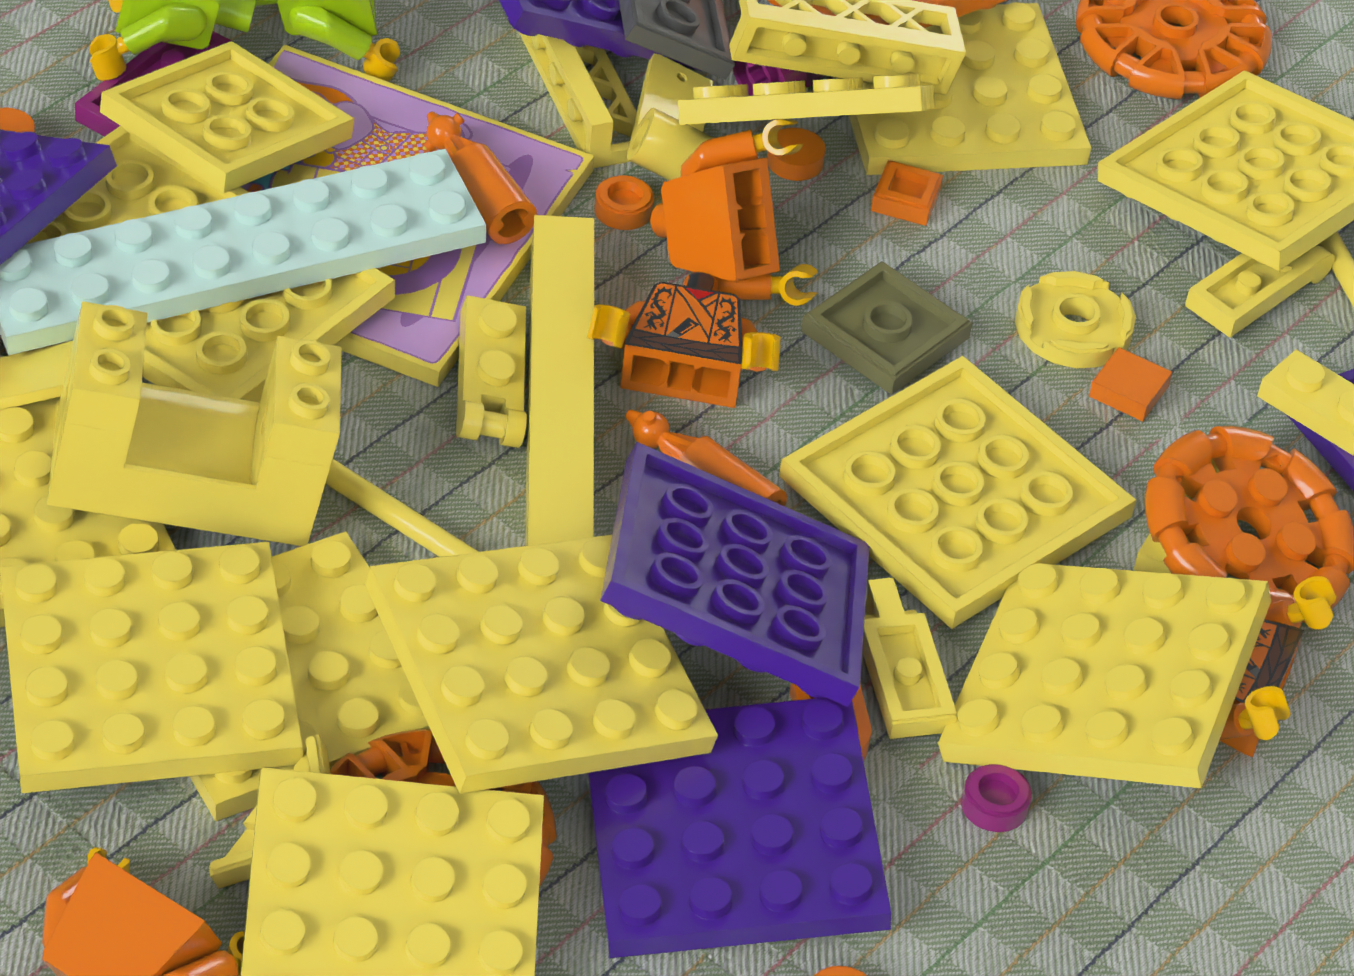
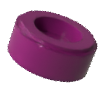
(996, 798)

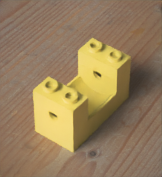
(192, 453)

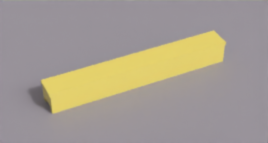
(560, 382)

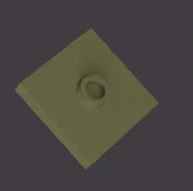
(886, 327)

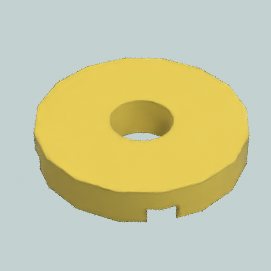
(1067, 342)

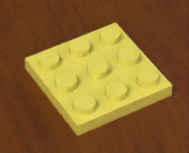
(226, 116)

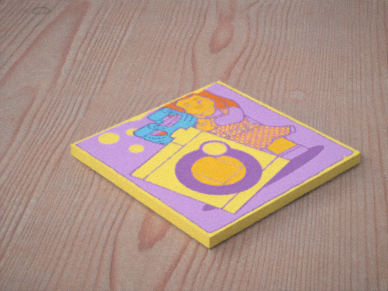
(422, 323)

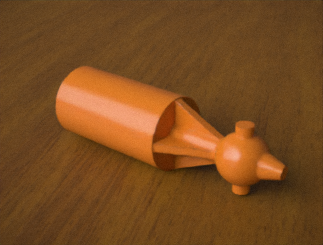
(493, 190)
(703, 453)

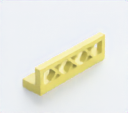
(851, 42)
(580, 93)

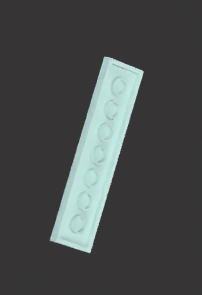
(239, 247)

